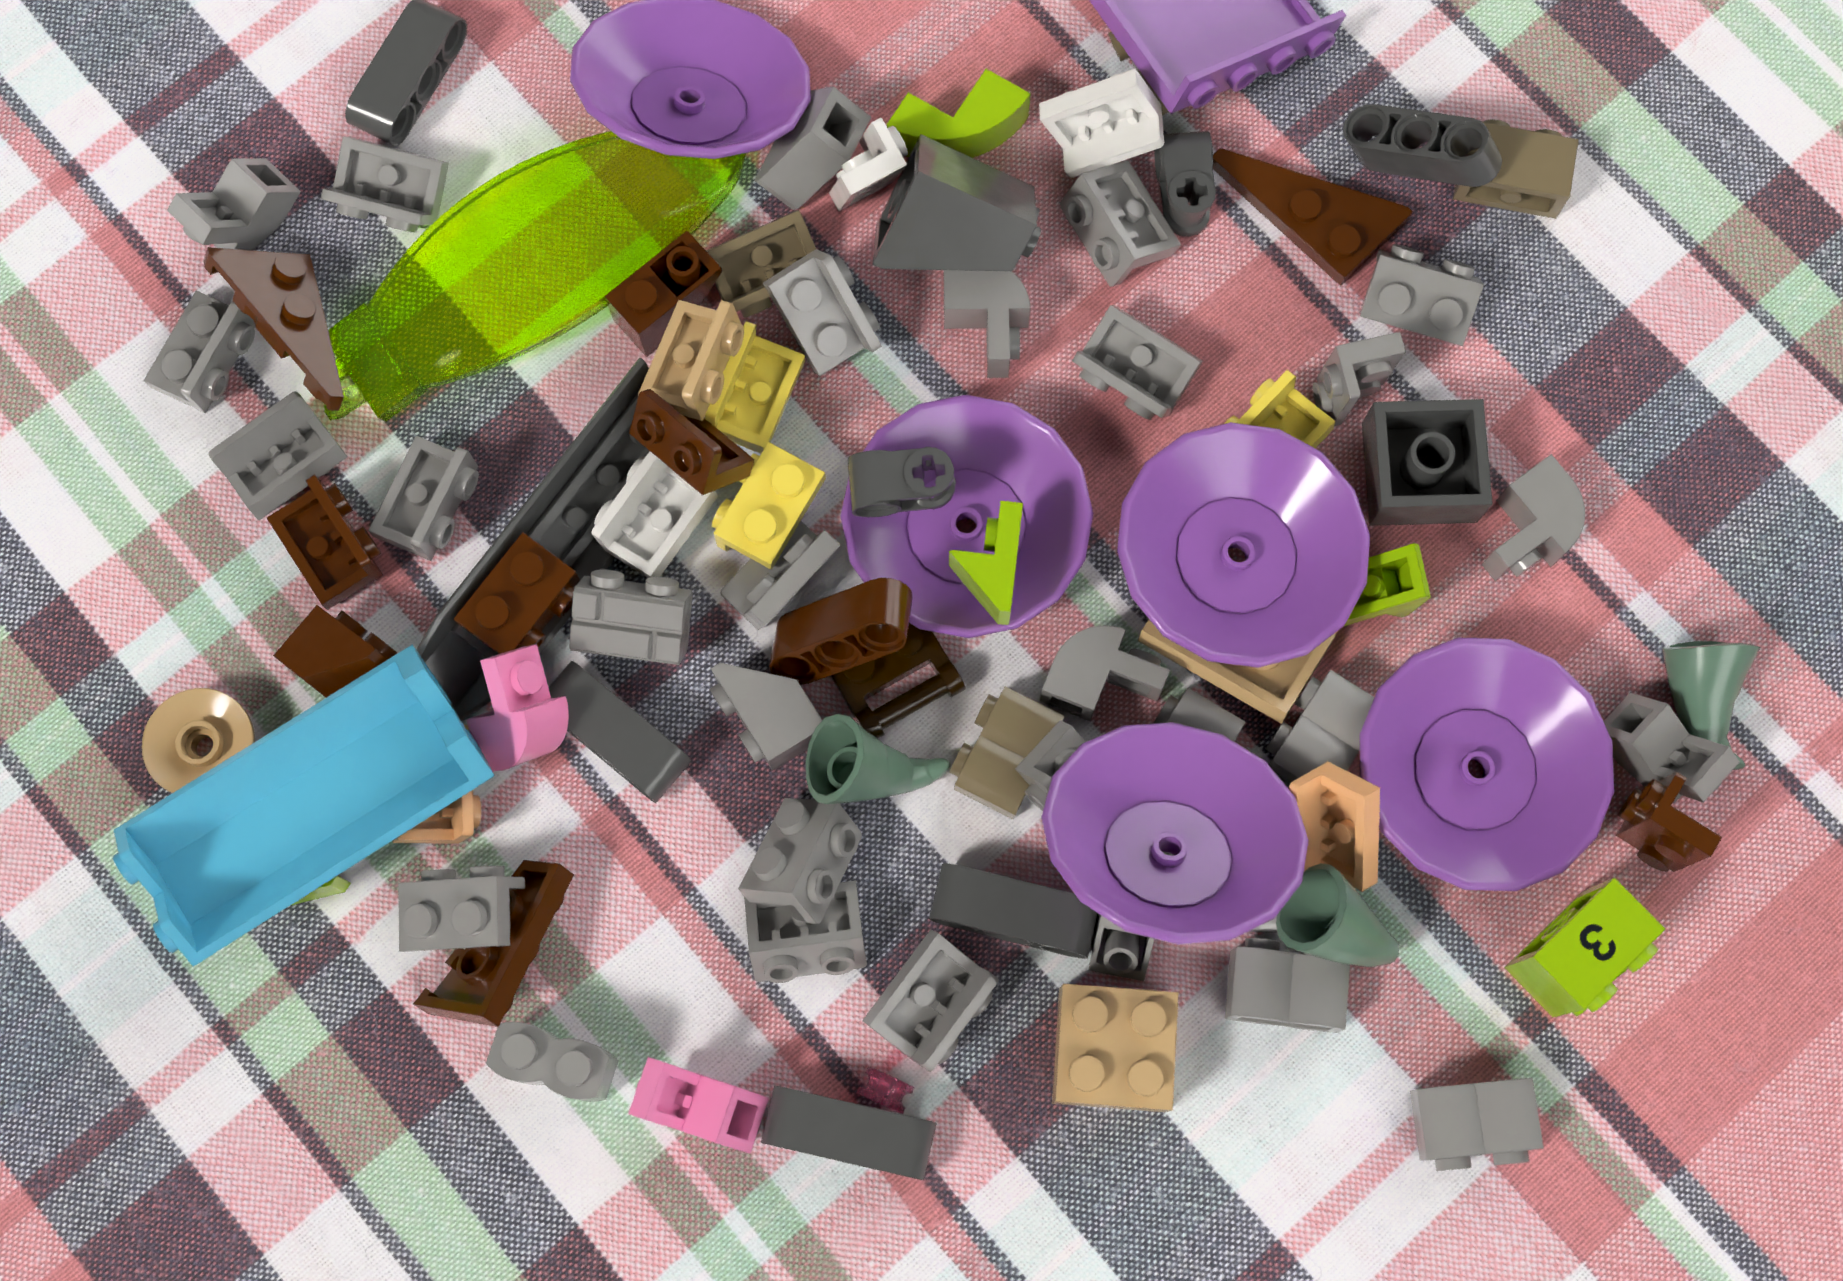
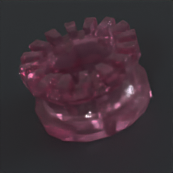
(886, 1088)

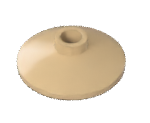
(179, 726)

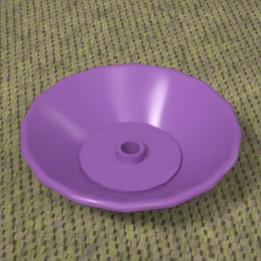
(690, 77)
(995, 457)
(1275, 504)
(1539, 753)
(1184, 794)

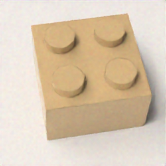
(1115, 1048)

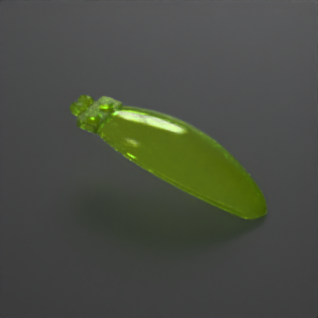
(520, 265)

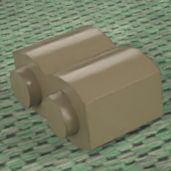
(1009, 733)

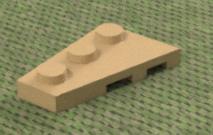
(1267, 688)

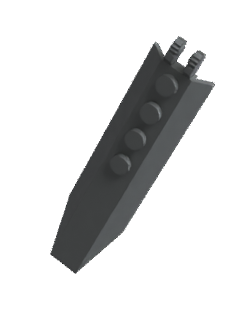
(560, 520)

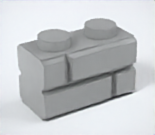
(631, 617)

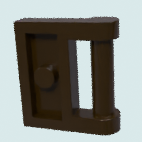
(876, 675)

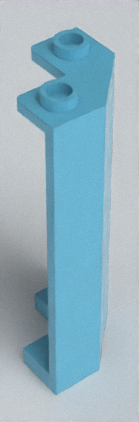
(300, 806)

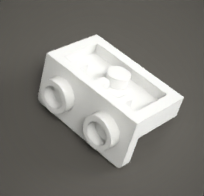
(873, 168)

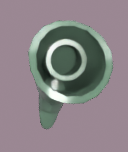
(1706, 683)
(855, 766)
(1334, 922)

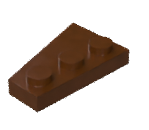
(486, 978)

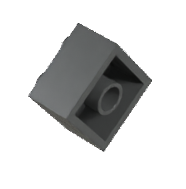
(1426, 462)

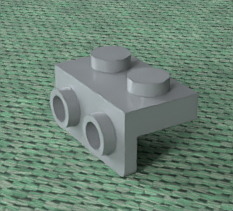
(387, 183)
(1422, 295)
(1137, 363)
(277, 454)
(425, 497)
(802, 857)
(456, 912)
(931, 1001)

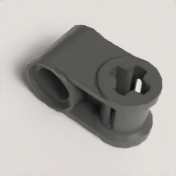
(1186, 176)
(894, 483)

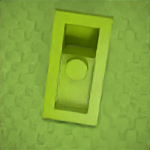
(993, 575)
(1393, 585)

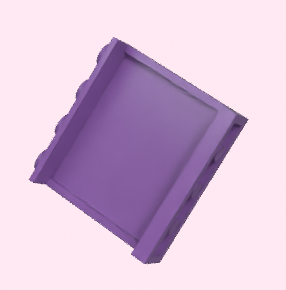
(1209, 46)

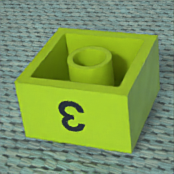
(1586, 949)

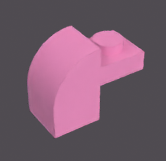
(523, 716)
(698, 1105)

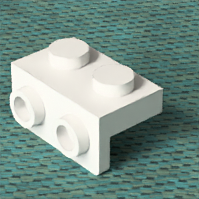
(1104, 122)
(650, 517)

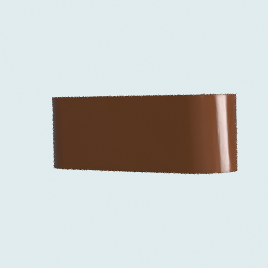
(842, 631)

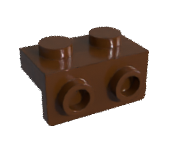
(688, 445)
(324, 543)
(519, 598)
(1662, 832)

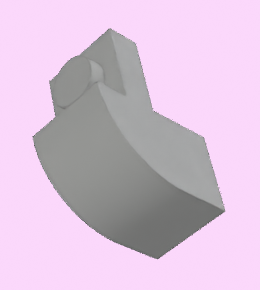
(242, 208)
(991, 302)
(1549, 516)
(1092, 660)
(1655, 744)

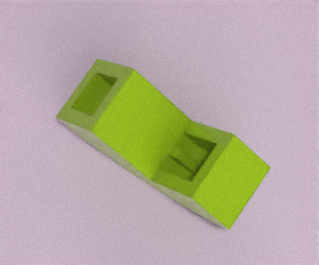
(983, 122)

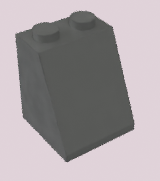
(955, 215)

